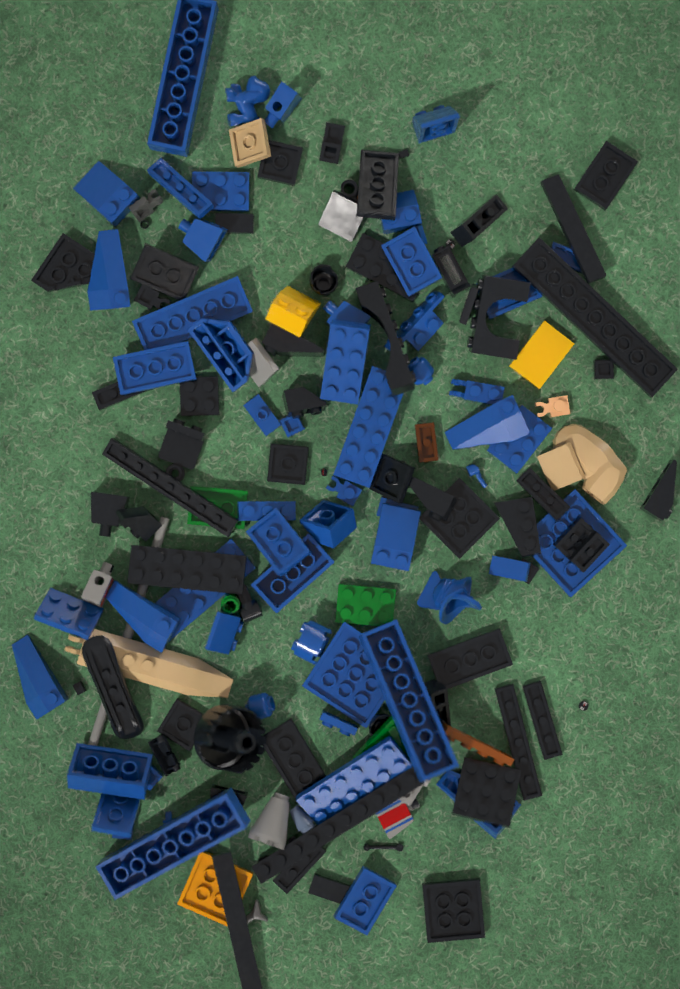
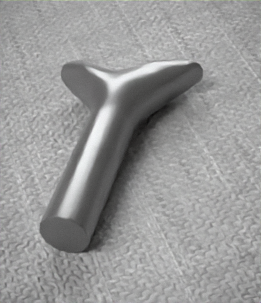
(256, 913)

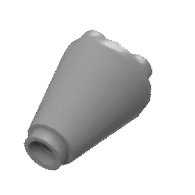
(272, 822)

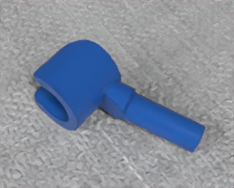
(474, 470)

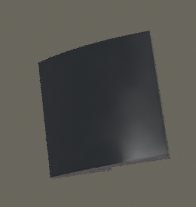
(581, 544)

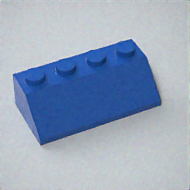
(110, 771)

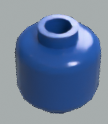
(422, 369)
(261, 704)

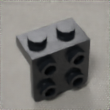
(182, 444)

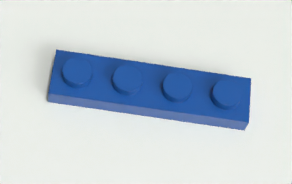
(180, 188)

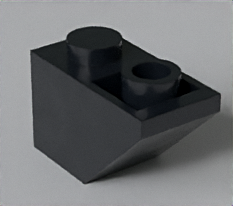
(301, 402)
(139, 520)

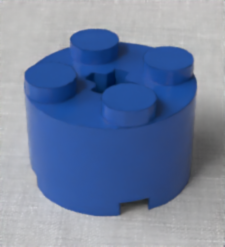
(311, 642)

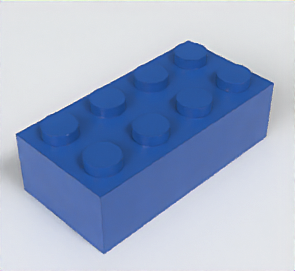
(344, 361)
(279, 590)

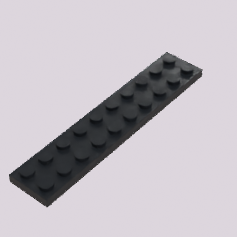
(594, 317)

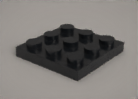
(466, 522)
(486, 792)
(453, 910)

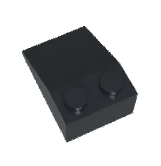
(284, 343)

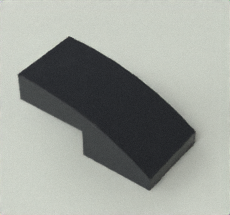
(332, 143)

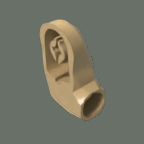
(597, 459)

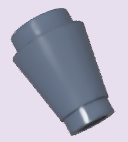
(301, 819)

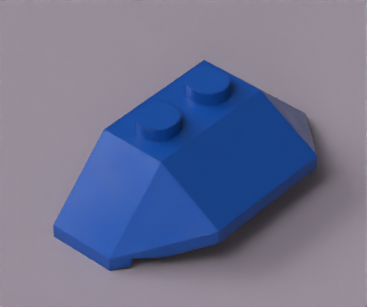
(224, 349)

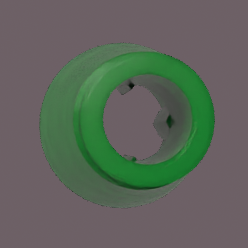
(230, 603)

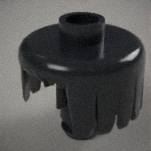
(229, 738)

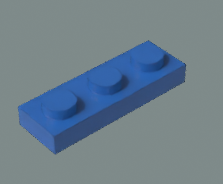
(258, 509)

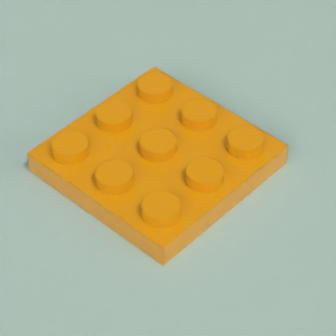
(202, 889)

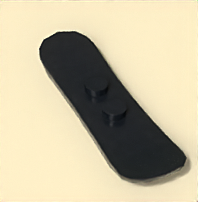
(112, 688)

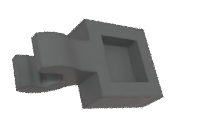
(144, 207)

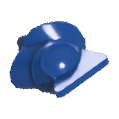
(447, 596)

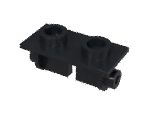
(164, 755)

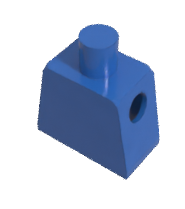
(284, 97)
(202, 237)
(345, 312)

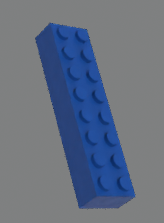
(183, 76)
(408, 701)
(173, 843)

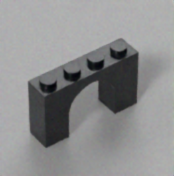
(490, 291)

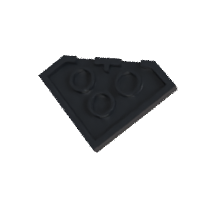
(65, 266)

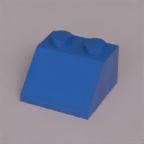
(406, 214)
(329, 523)
(224, 632)

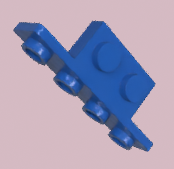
(422, 323)

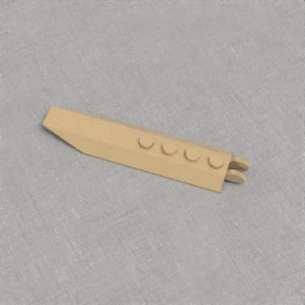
(165, 669)

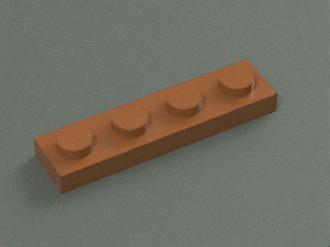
(483, 749)

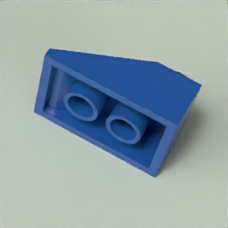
(435, 123)
(106, 193)
(395, 537)

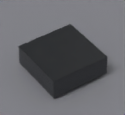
(603, 369)

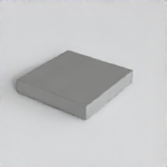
(262, 364)

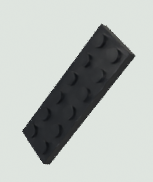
(187, 569)

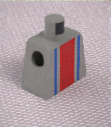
(96, 593)
(397, 817)

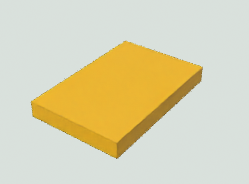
(541, 354)

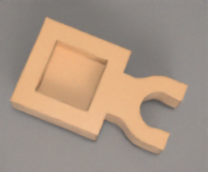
(556, 406)

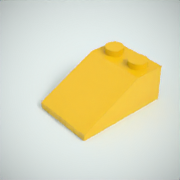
(292, 310)

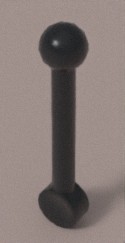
(399, 847)

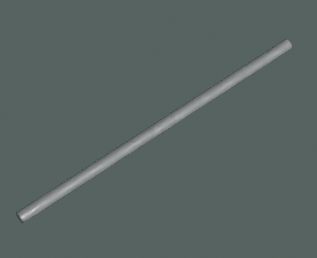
(128, 633)

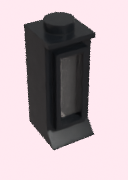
(450, 270)

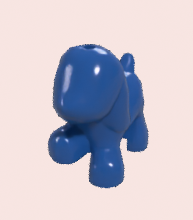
(256, 92)

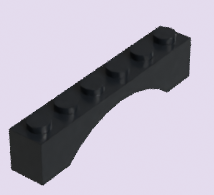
(397, 372)

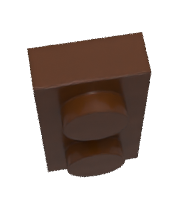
(426, 442)

